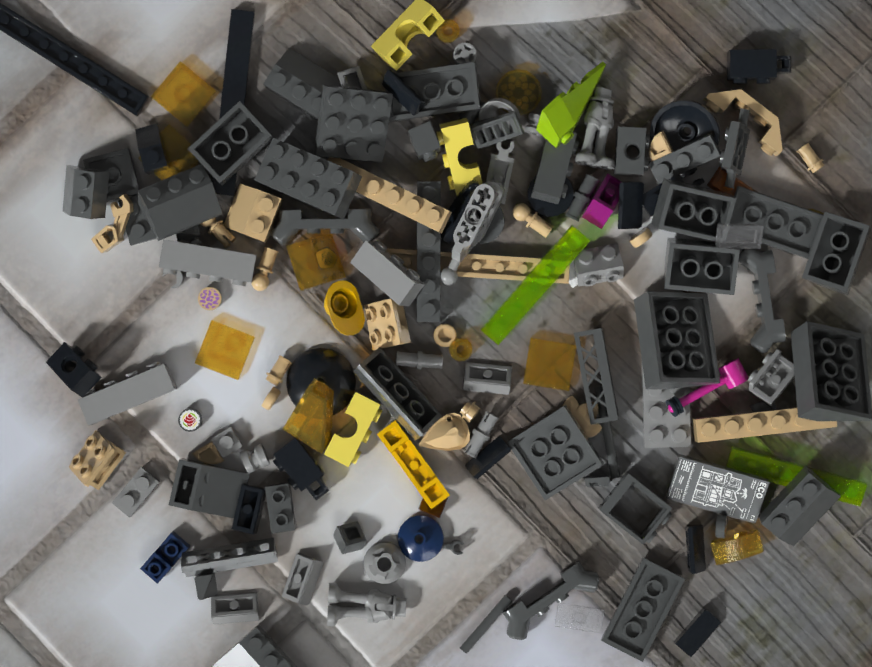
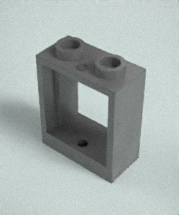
(618, 491)

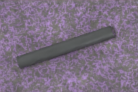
(485, 624)

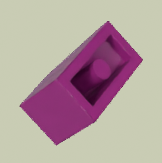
(603, 202)

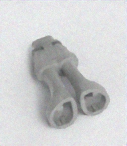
(599, 118)
(377, 605)

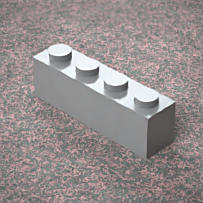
(207, 261)
(127, 394)

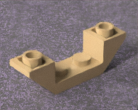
(771, 139)

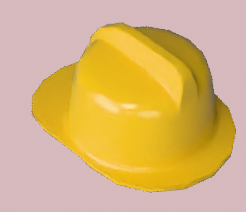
(344, 308)

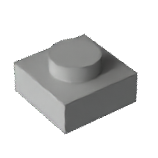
(227, 442)

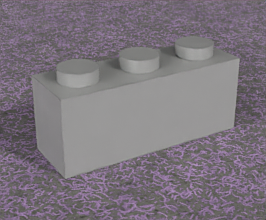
(388, 272)

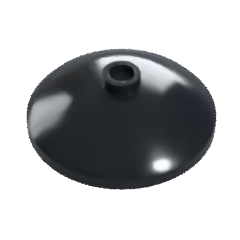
(681, 114)
(322, 364)

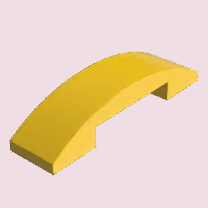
(413, 464)

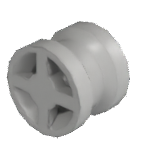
(463, 51)
(531, 128)

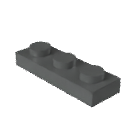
(685, 158)

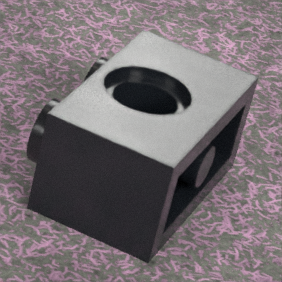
(73, 369)

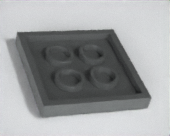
(353, 123)
(555, 452)

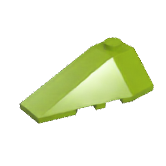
(563, 113)

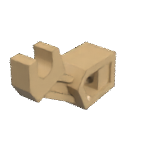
(121, 215)

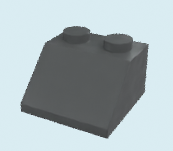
(85, 192)

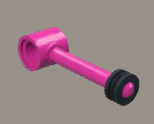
(730, 374)

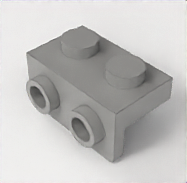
(599, 265)
(772, 377)

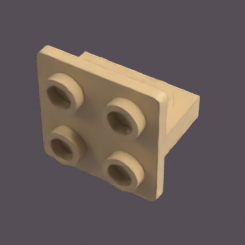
(386, 324)
(96, 460)

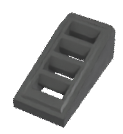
(483, 136)

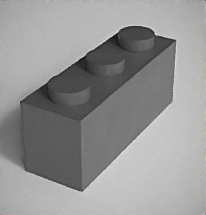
(553, 170)

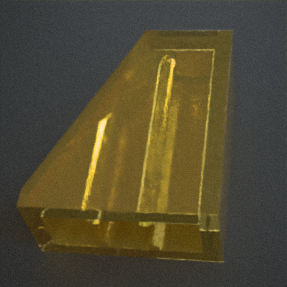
(313, 417)

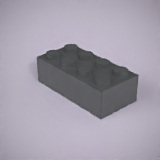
(308, 178)

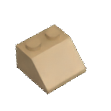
(253, 213)

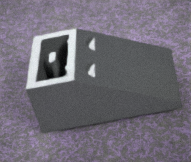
(207, 488)

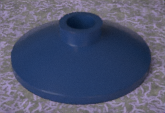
(431, 533)

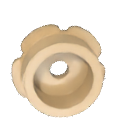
(469, 411)

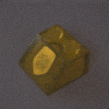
(316, 262)

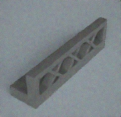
(606, 378)
(229, 557)

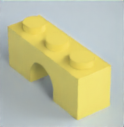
(416, 19)
(454, 137)
(346, 448)

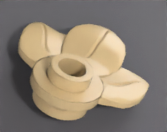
(582, 416)

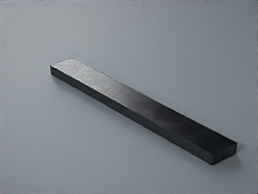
(71, 61)
(235, 75)

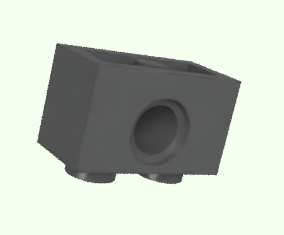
(631, 137)
(424, 142)
(280, 507)

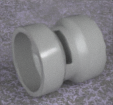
(254, 458)

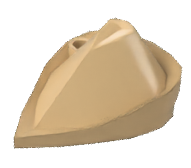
(447, 434)

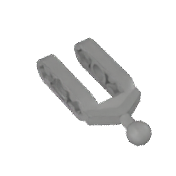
(467, 240)

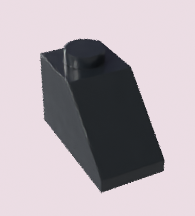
(152, 149)

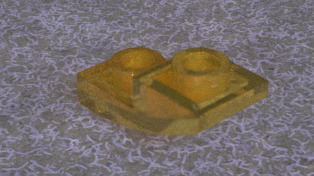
(736, 548)

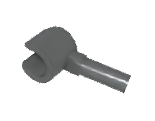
(450, 546)

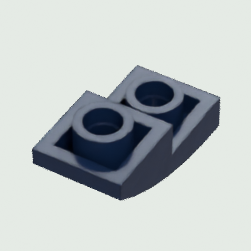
(165, 557)

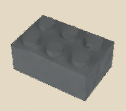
(230, 143)
(692, 209)

